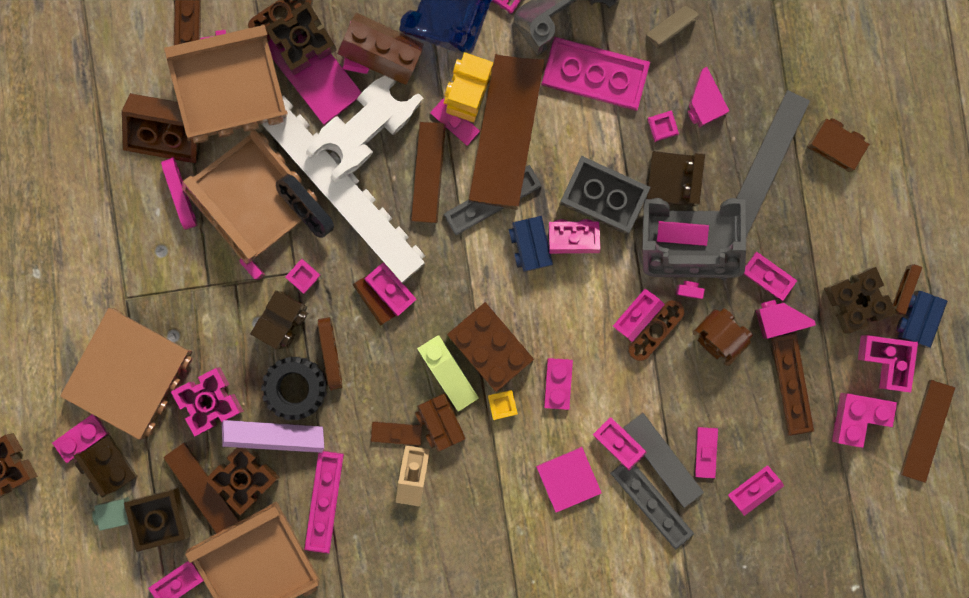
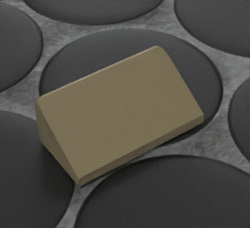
(672, 26)

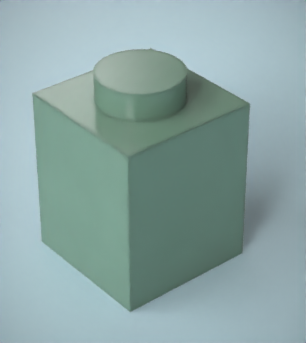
(110, 514)

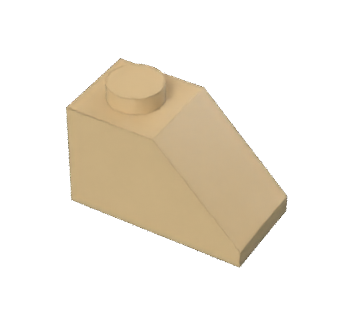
(412, 476)

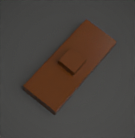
(375, 304)
(396, 433)

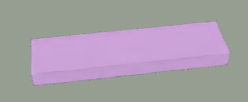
(272, 436)

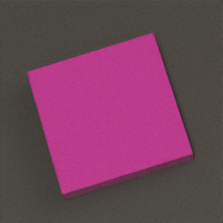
(568, 479)

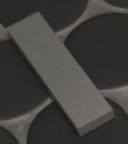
(471, 213)
(664, 460)
(653, 505)

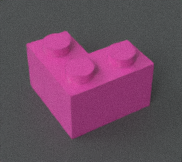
(896, 357)
(855, 413)

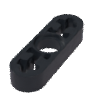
(295, 196)

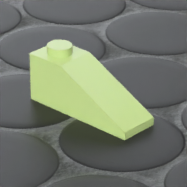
(448, 373)

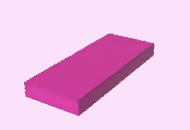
(459, 127)
(682, 233)
(706, 452)

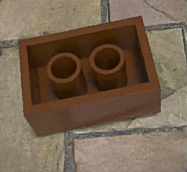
(490, 346)

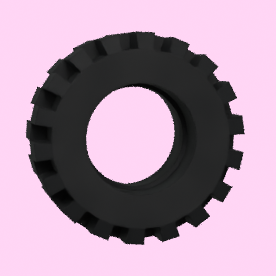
(277, 402)

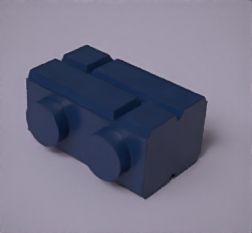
(531, 244)
(921, 319)

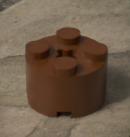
(722, 336)

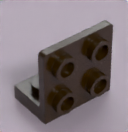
(676, 177)
(104, 467)

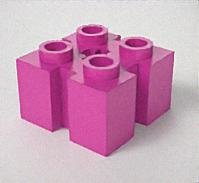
(192, 397)

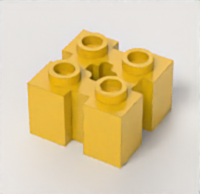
(468, 87)

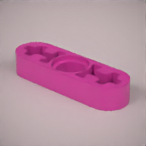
(179, 197)

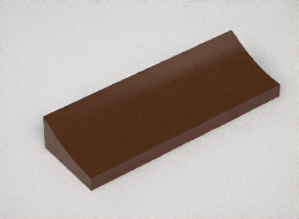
(506, 131)

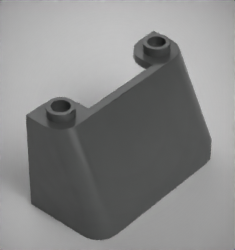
(536, 23)
(719, 259)

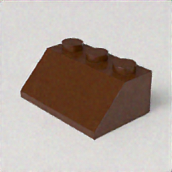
(380, 48)
(156, 129)

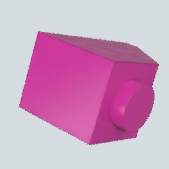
(706, 100)
(780, 319)

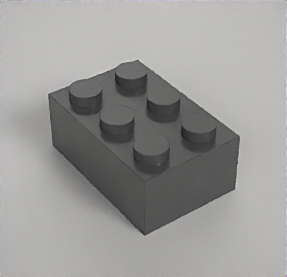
(604, 195)

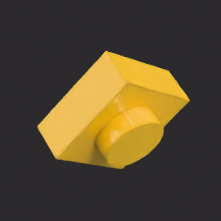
(502, 404)

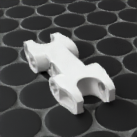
(351, 138)

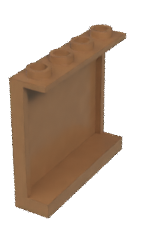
(225, 83)
(242, 196)
(126, 374)
(255, 559)

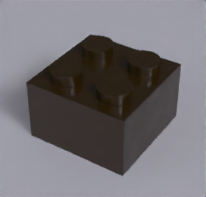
(157, 519)

